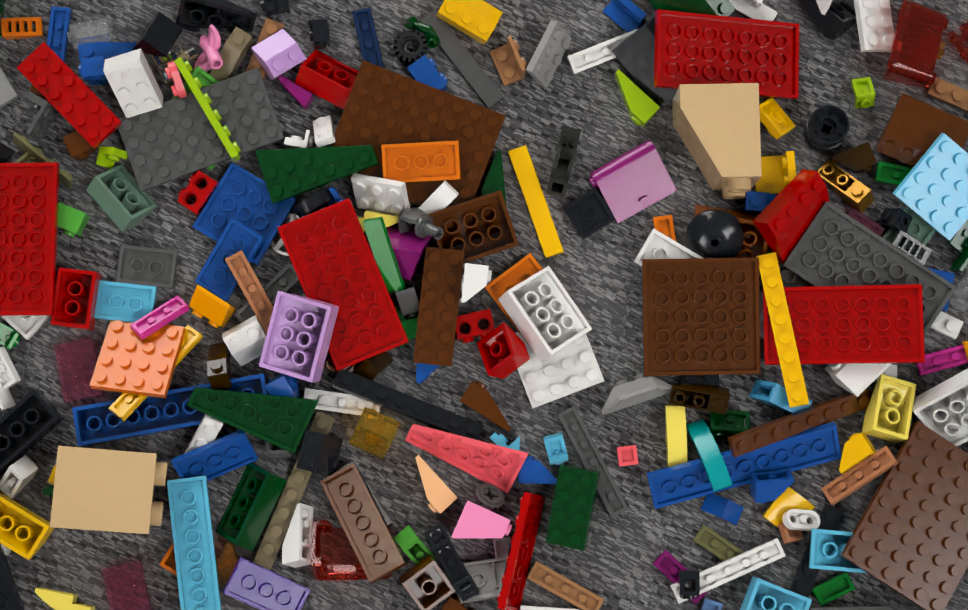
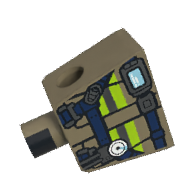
(175, 53)

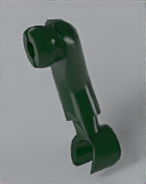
(429, 32)

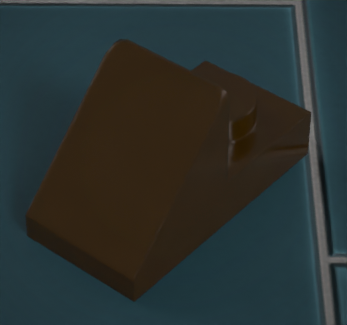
(373, 366)

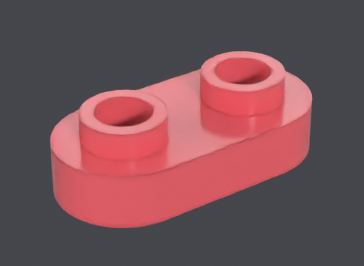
(177, 87)

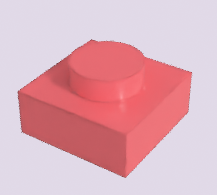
(627, 455)

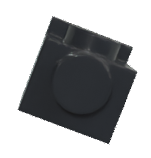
(320, 33)
(694, 578)

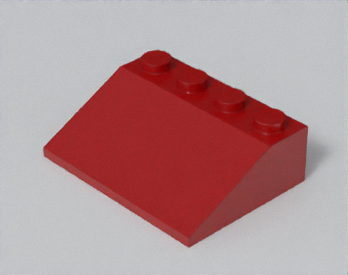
(792, 212)

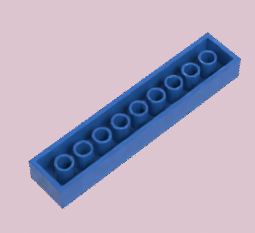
(154, 415)

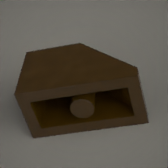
(856, 159)

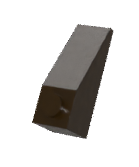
(219, 366)

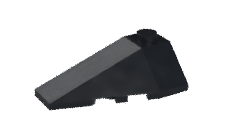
(220, 13)
(835, 21)

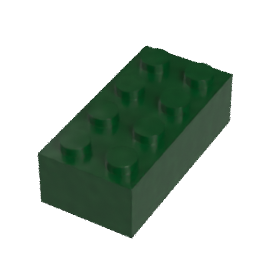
(573, 507)

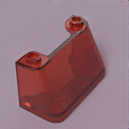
(915, 45)
(333, 555)

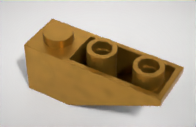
(846, 186)

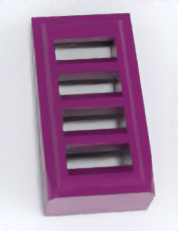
(302, 96)

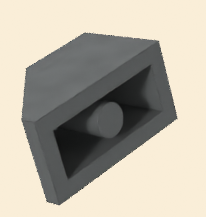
(408, 302)

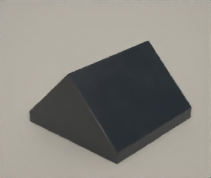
(158, 36)

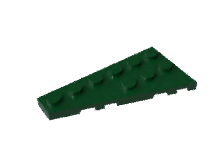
(305, 169)
(266, 416)

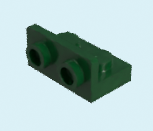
(727, 425)

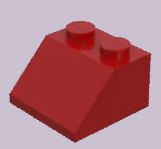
(502, 351)

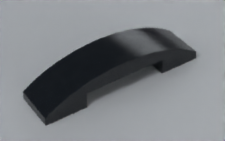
(451, 562)

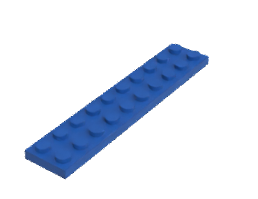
(794, 453)

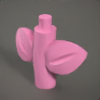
(210, 56)

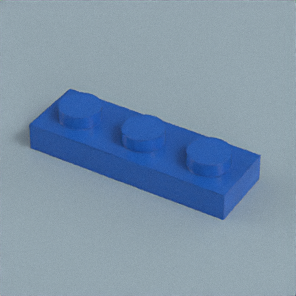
(58, 28)

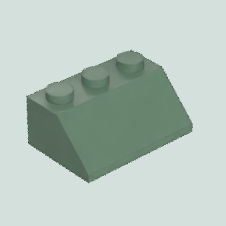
(121, 197)

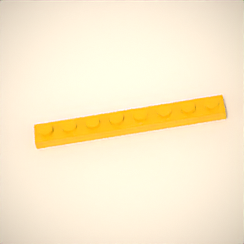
(782, 330)

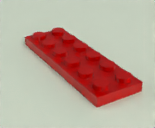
(69, 95)
(521, 552)

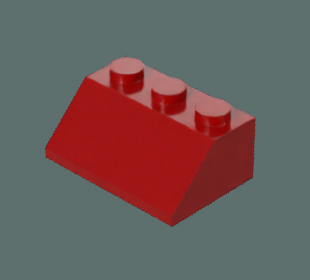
(326, 78)
(75, 299)

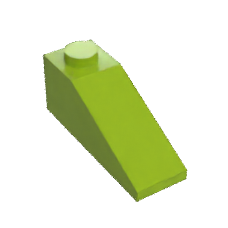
(638, 104)

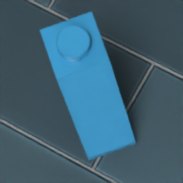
(774, 396)

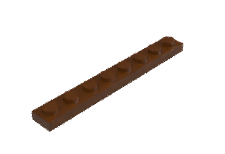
(798, 422)

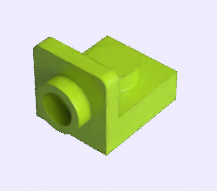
(863, 92)
(109, 155)

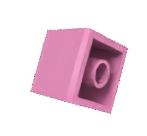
(481, 523)

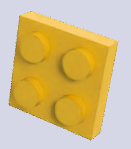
(775, 119)

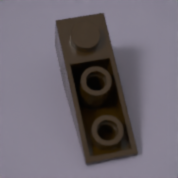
(701, 397)

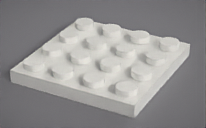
(561, 374)

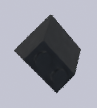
(319, 452)

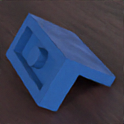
(625, 14)

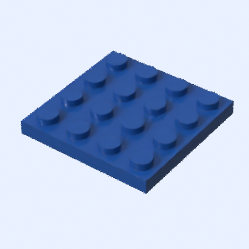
(247, 200)

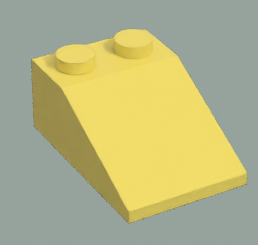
(890, 409)

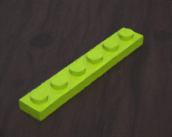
(205, 101)

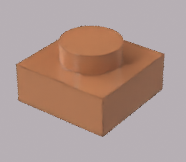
(788, 535)

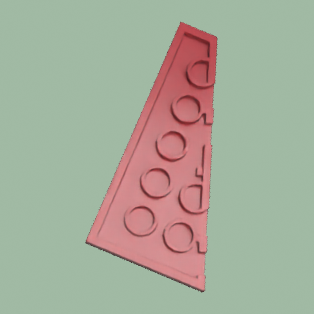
(478, 458)

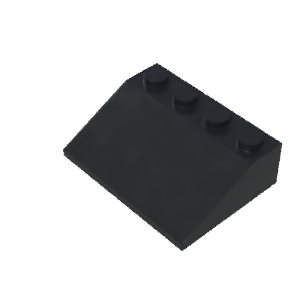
(637, 57)

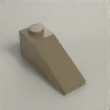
(233, 54)

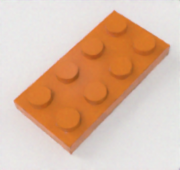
(421, 161)

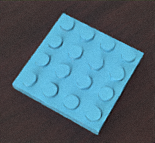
(938, 187)

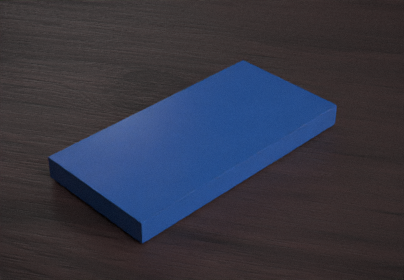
(216, 274)
(216, 457)

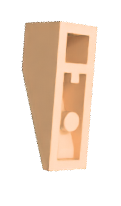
(436, 490)

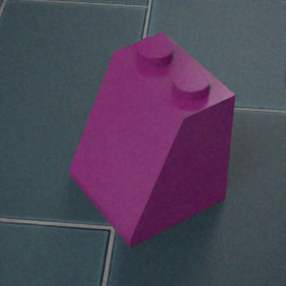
(408, 250)

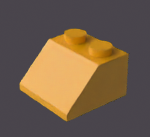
(211, 306)

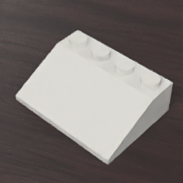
(544, 314)
(946, 408)

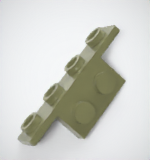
(35, 155)

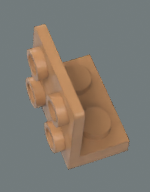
(509, 63)

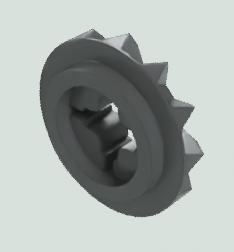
(494, 493)

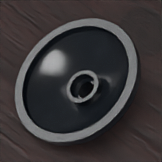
(714, 225)

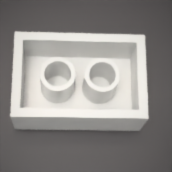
(133, 83)

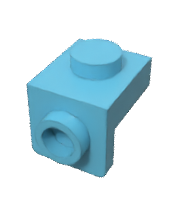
(556, 449)

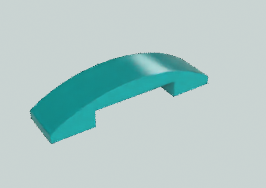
(709, 455)

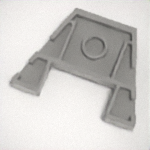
(489, 573)

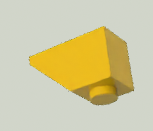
(855, 451)

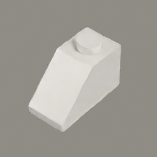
(18, 476)

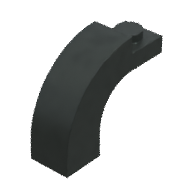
(563, 161)

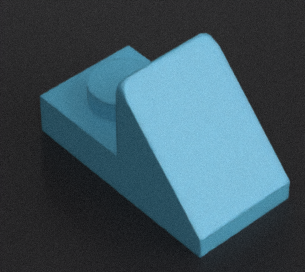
(501, 441)

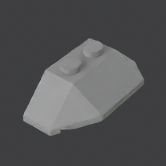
(634, 392)

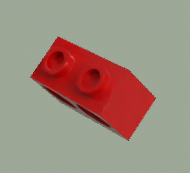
(192, 189)
(473, 320)

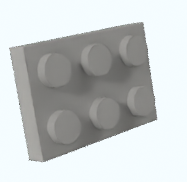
(548, 54)

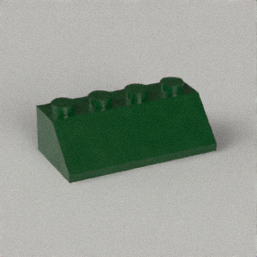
(250, 506)

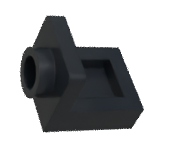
(895, 219)

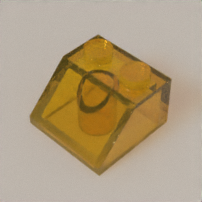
(374, 432)

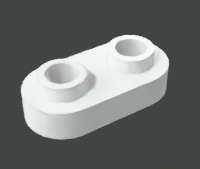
(799, 519)

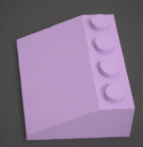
(298, 336)

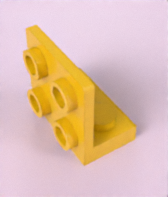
(776, 173)

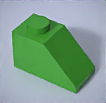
(71, 220)
(413, 545)

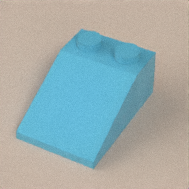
(826, 551)
(767, 596)

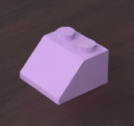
(278, 54)

